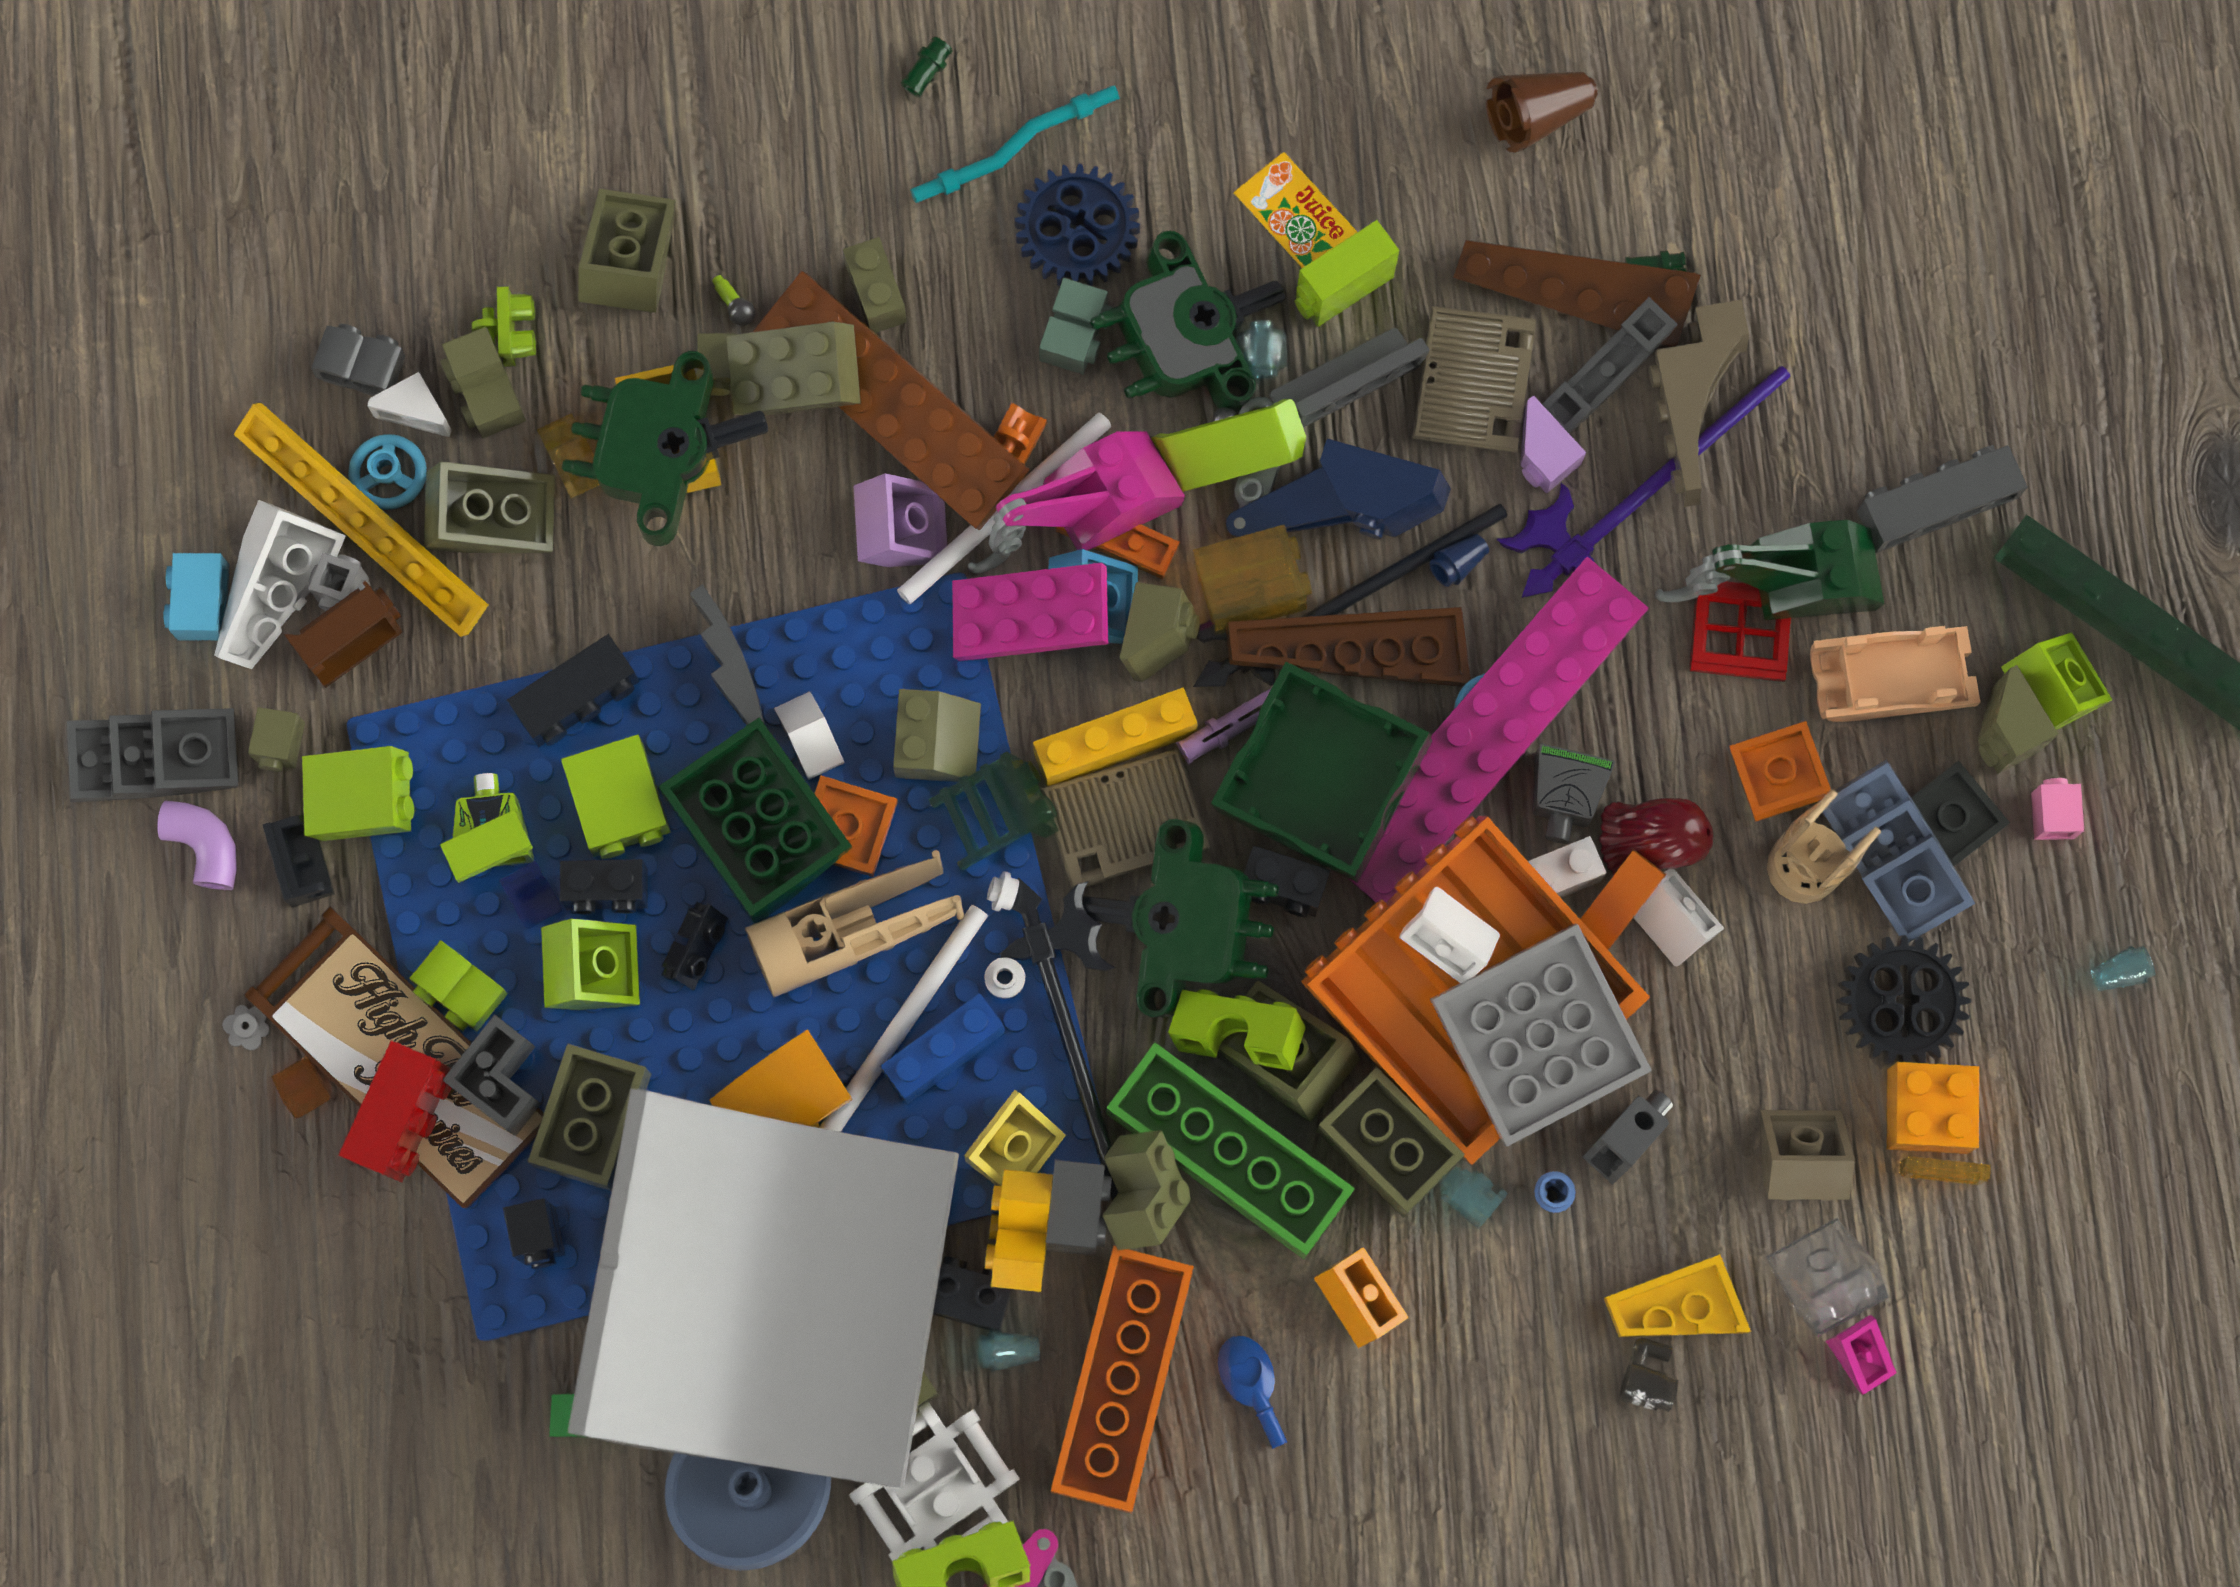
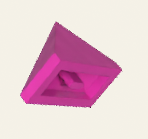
(1863, 1354)

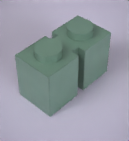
(1069, 335)

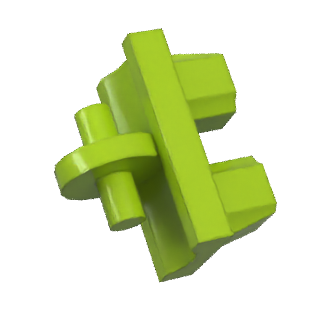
(510, 308)

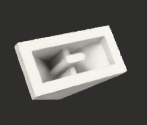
(410, 405)
(809, 735)

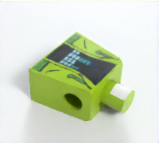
(486, 806)

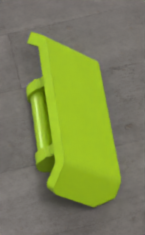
(1233, 445)

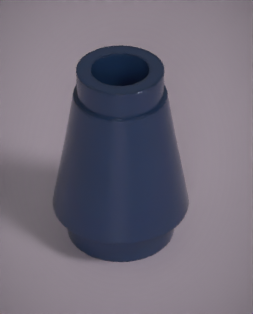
(1458, 560)

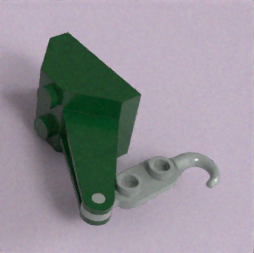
(1797, 571)

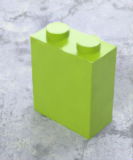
(1346, 274)
(357, 793)
(616, 797)

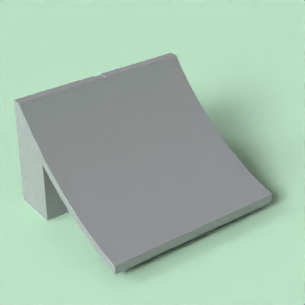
(763, 1292)

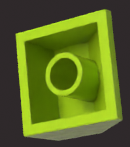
(2061, 679)
(590, 965)

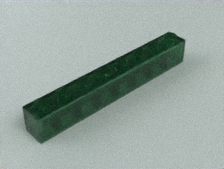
(2124, 617)

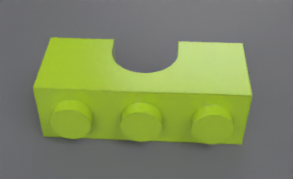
(1207, 1019)
(991, 1553)

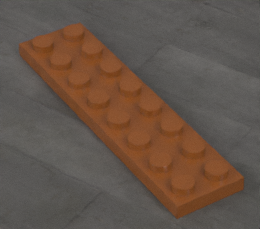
(910, 412)

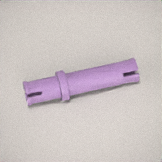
(1194, 747)

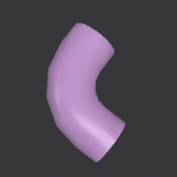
(207, 837)

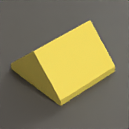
(1014, 1140)

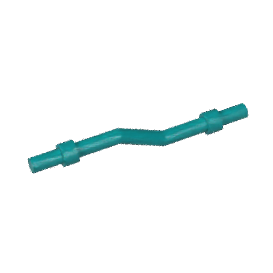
(1079, 107)

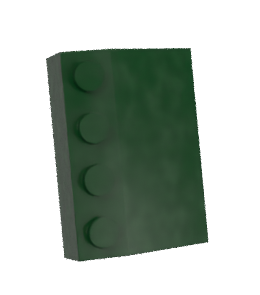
(756, 820)

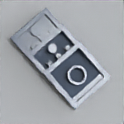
(1905, 861)

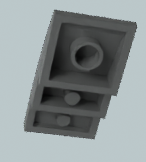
(152, 755)

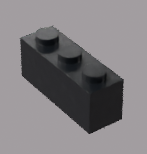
(574, 691)

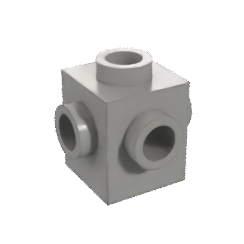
(333, 573)

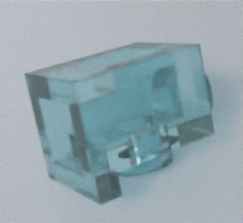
(1471, 1195)

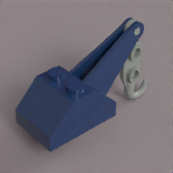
(1351, 486)

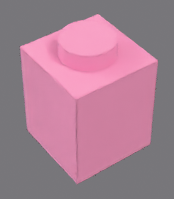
(2057, 810)

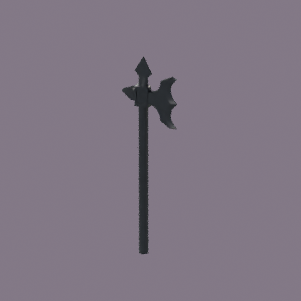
(1216, 673)
(1076, 934)

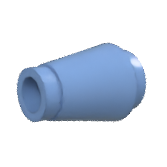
(1561, 1185)

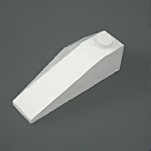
(270, 580)

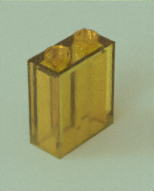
(1252, 577)

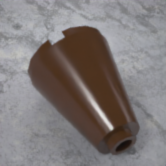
(1535, 105)

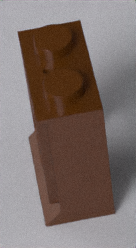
(347, 633)

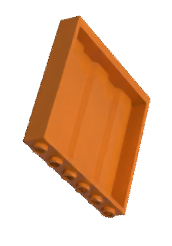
(1384, 986)

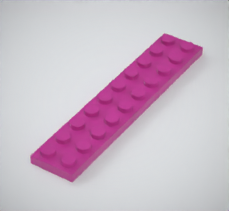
(1503, 719)

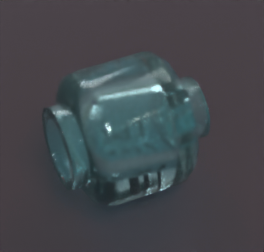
(1263, 349)

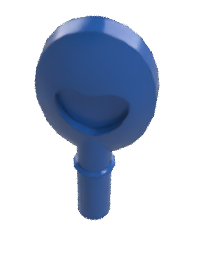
(1250, 1381)

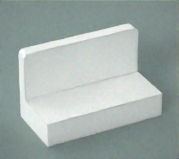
(1677, 919)
(1451, 936)

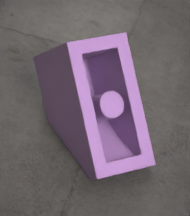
(1546, 448)

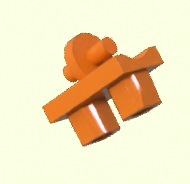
(1020, 432)

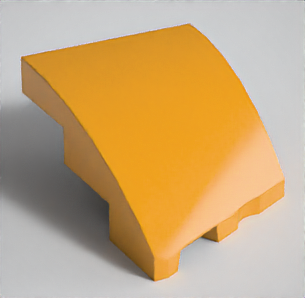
(788, 1085)

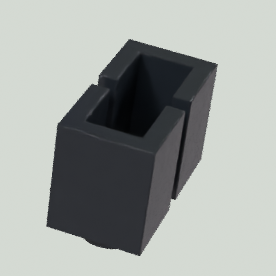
(534, 1233)

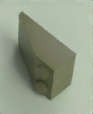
(626, 250)
(488, 510)
(1319, 1067)

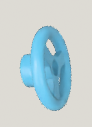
(385, 457)

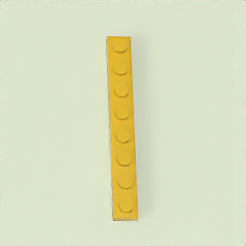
(361, 519)

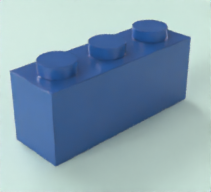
(943, 1049)

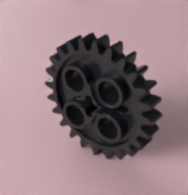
(1867, 999)

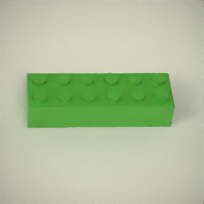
(1231, 1151)

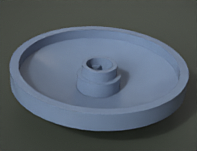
(742, 1511)

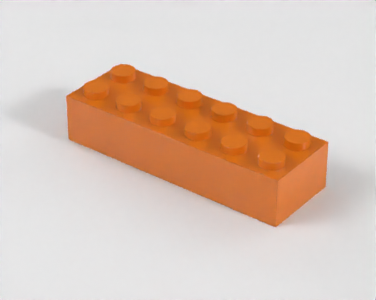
(1122, 1379)

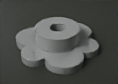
(250, 1037)

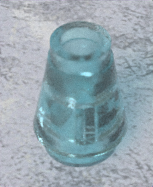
(2125, 969)
(1006, 1350)

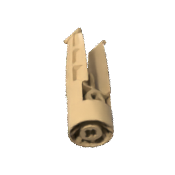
(1813, 857)
(844, 923)

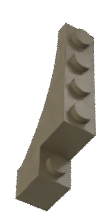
(1687, 382)

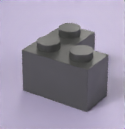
(485, 1074)
(1076, 1206)

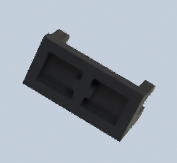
(297, 862)

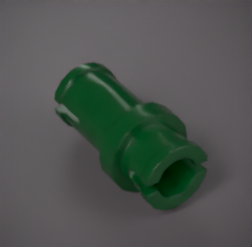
(930, 61)
(1663, 260)

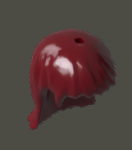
(1662, 830)

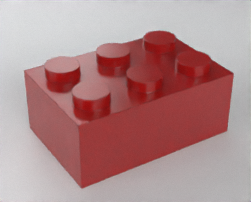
(397, 1112)

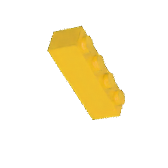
(1115, 737)

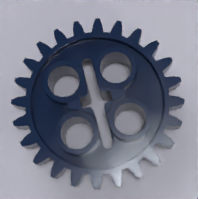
(1097, 199)

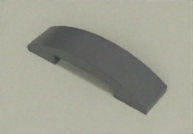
(1610, 365)

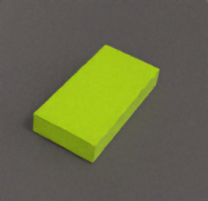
(486, 846)

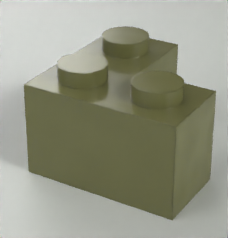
(479, 373)
(1148, 1188)

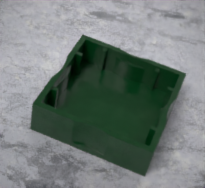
(1322, 772)

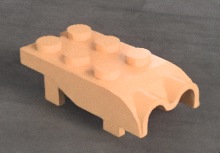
(1893, 674)

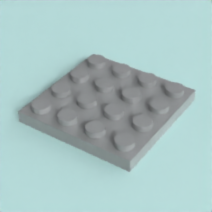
(1540, 1035)

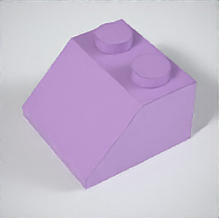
(898, 521)

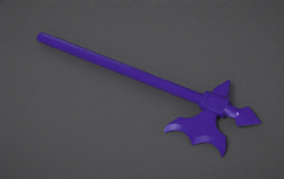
(1548, 526)

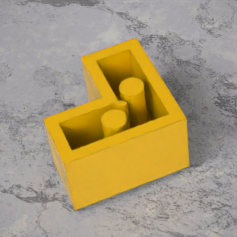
(1019, 1230)

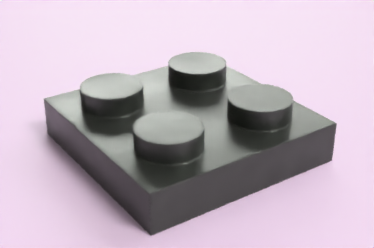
(1959, 812)

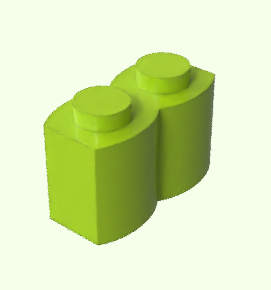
(458, 987)

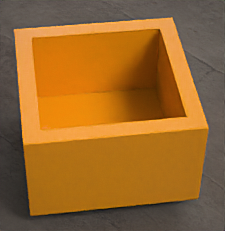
(1932, 1107)

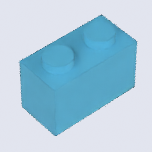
(197, 595)

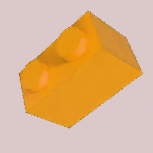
(1361, 1297)

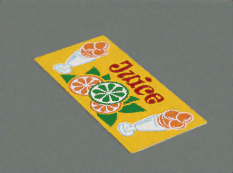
(1294, 210)

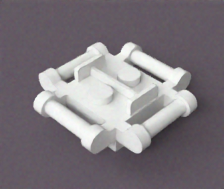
(939, 1485)

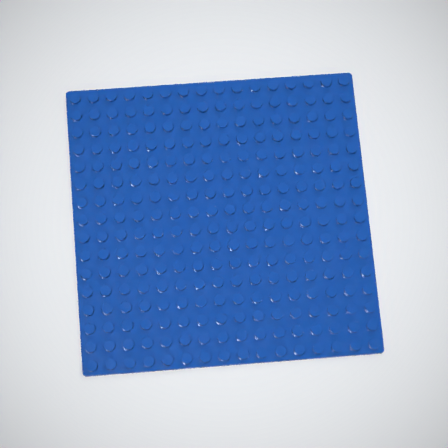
(703, 1039)

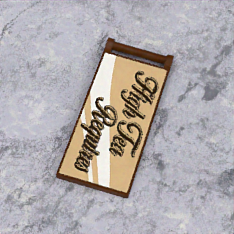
(344, 1022)

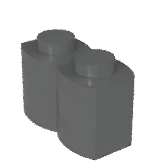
(358, 361)

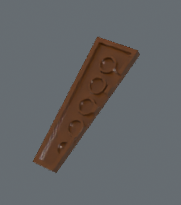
(1579, 285)
(1379, 645)

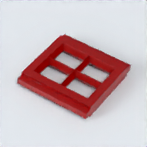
(1737, 664)

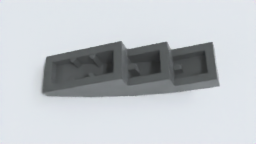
(733, 676)

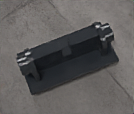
(688, 962)

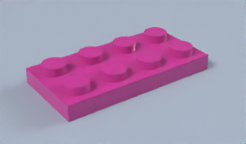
(1030, 612)

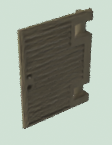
(1473, 379)
(1120, 815)

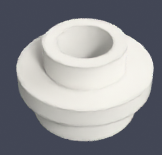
(1003, 891)
(1004, 990)

